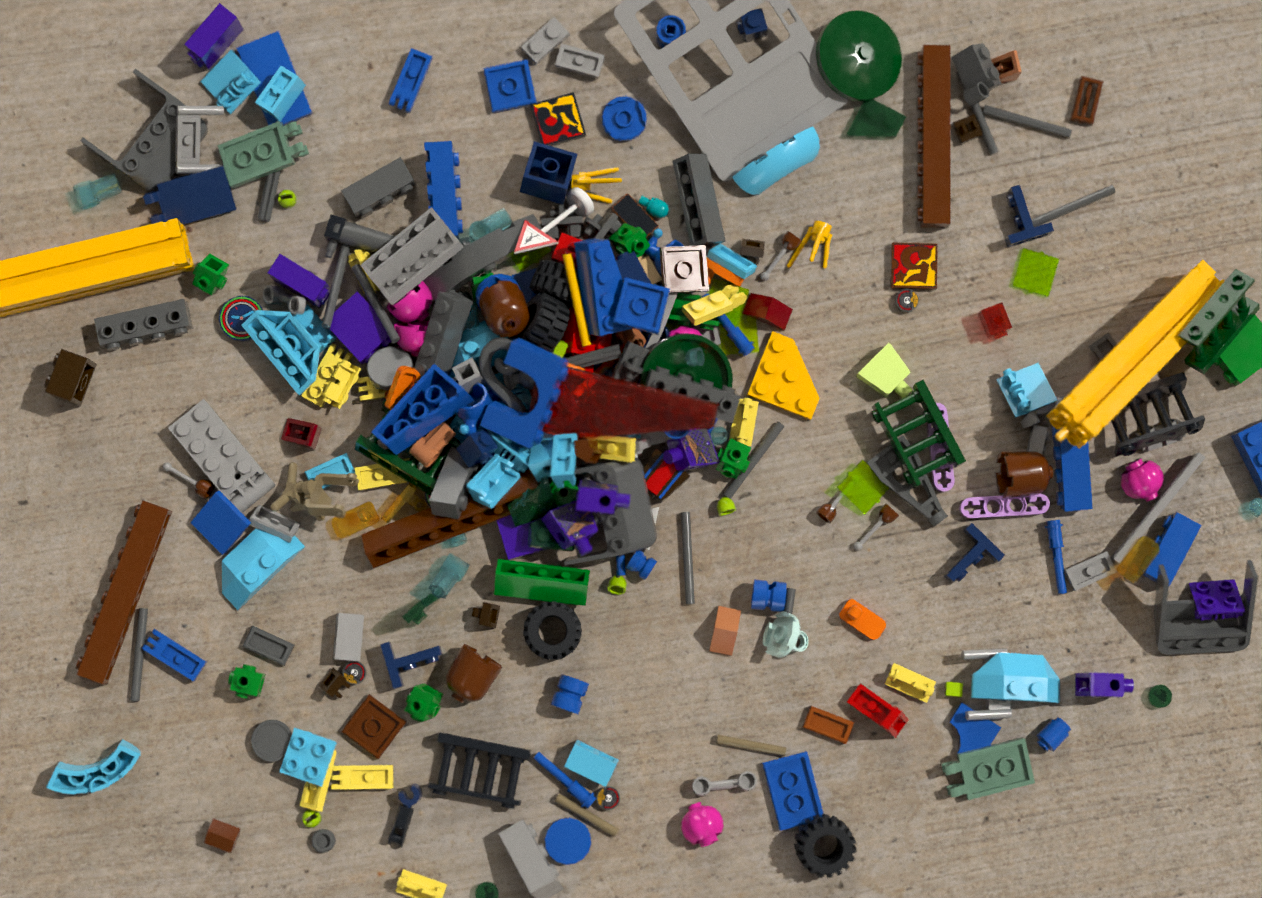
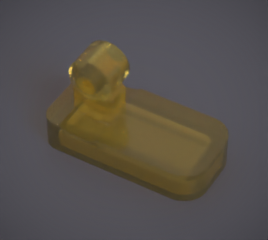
(406, 496)
(355, 520)
(1138, 559)

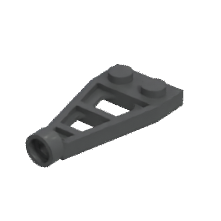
(883, 466)

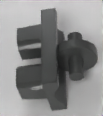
(572, 224)
(607, 224)
(630, 362)

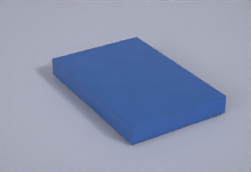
(792, 790)

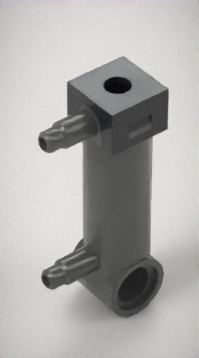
(352, 234)

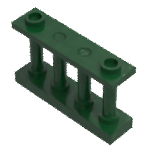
(1219, 321)
(930, 415)
(404, 469)

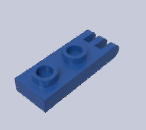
(411, 79)
(175, 655)

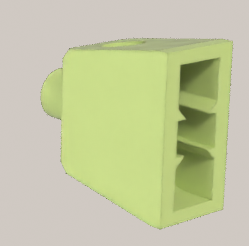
(886, 373)

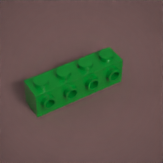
(537, 582)

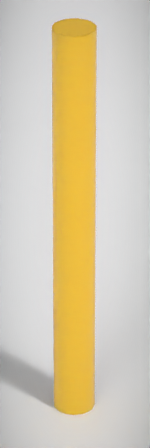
(576, 299)

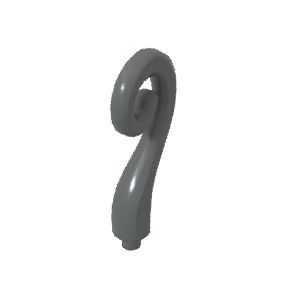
(491, 380)

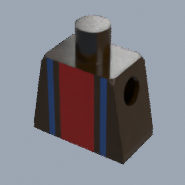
(662, 478)

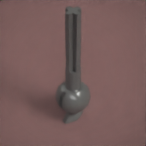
(581, 360)

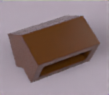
(588, 450)
(222, 835)

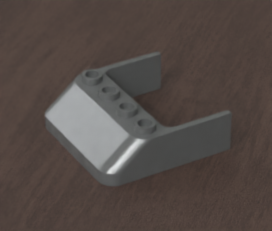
(153, 154)
(626, 528)
(1183, 634)

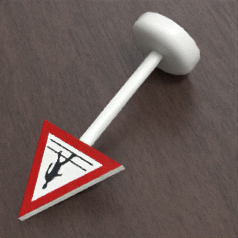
(534, 238)

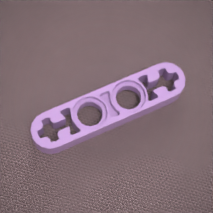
(938, 448)
(1004, 506)

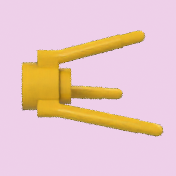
(584, 182)
(820, 232)

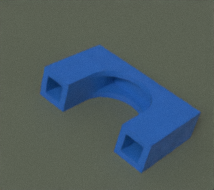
(547, 372)

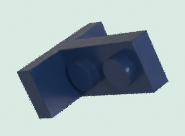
(1023, 220)
(975, 554)
(407, 662)

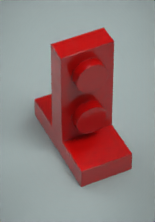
(878, 710)

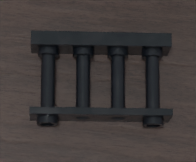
(1153, 393)
(472, 748)

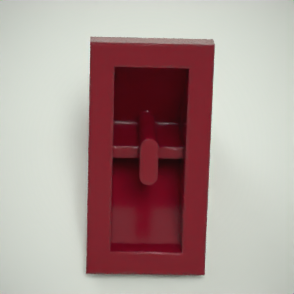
(767, 310)
(301, 433)

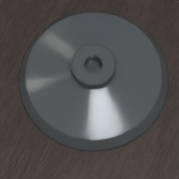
(271, 740)

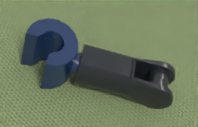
(404, 814)

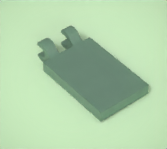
(261, 153)
(991, 769)

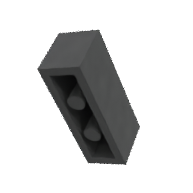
(379, 188)
(450, 490)

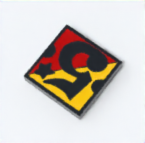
(558, 120)

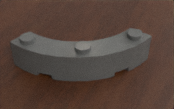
(478, 258)

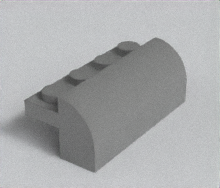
(412, 256)

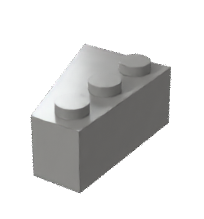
(531, 860)

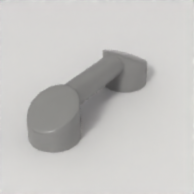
(277, 295)
(1032, 417)
(746, 781)

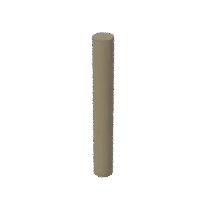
(751, 745)
(587, 815)

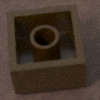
(70, 377)

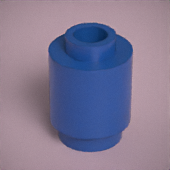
(1053, 734)

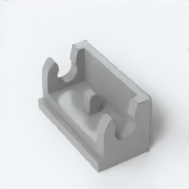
(348, 637)

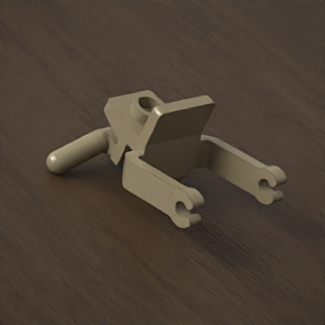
(311, 496)

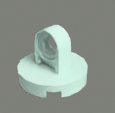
(783, 634)

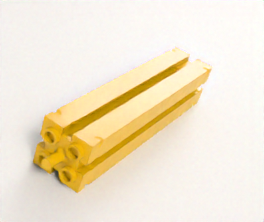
(93, 266)
(1133, 360)

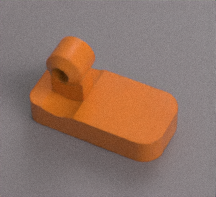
(714, 268)
(403, 381)
(862, 619)

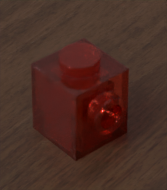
(995, 321)

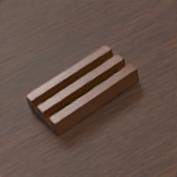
(1082, 119)

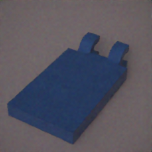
(193, 196)

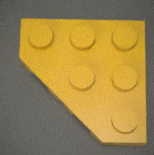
(784, 378)

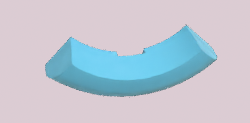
(780, 162)
(95, 776)

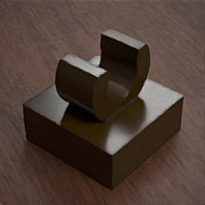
(967, 129)
(752, 248)
(488, 614)
(333, 682)

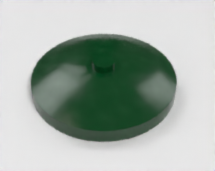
(858, 56)
(671, 355)

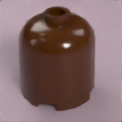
(504, 309)
(1022, 473)
(471, 675)

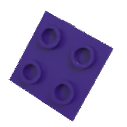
(1216, 598)

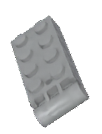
(221, 456)

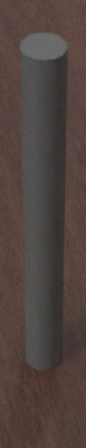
(1027, 121)
(987, 136)
(1072, 206)
(335, 287)
(377, 306)
(754, 459)
(687, 558)
(139, 654)

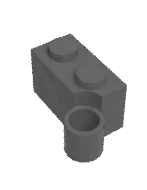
(976, 72)

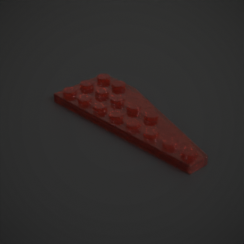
(611, 406)

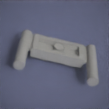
(188, 138)
(996, 708)

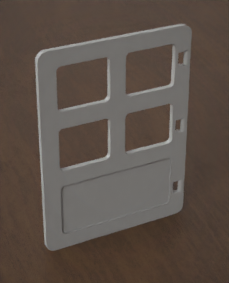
(761, 99)

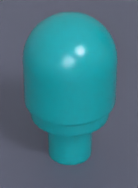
(655, 207)

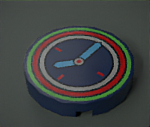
(234, 314)

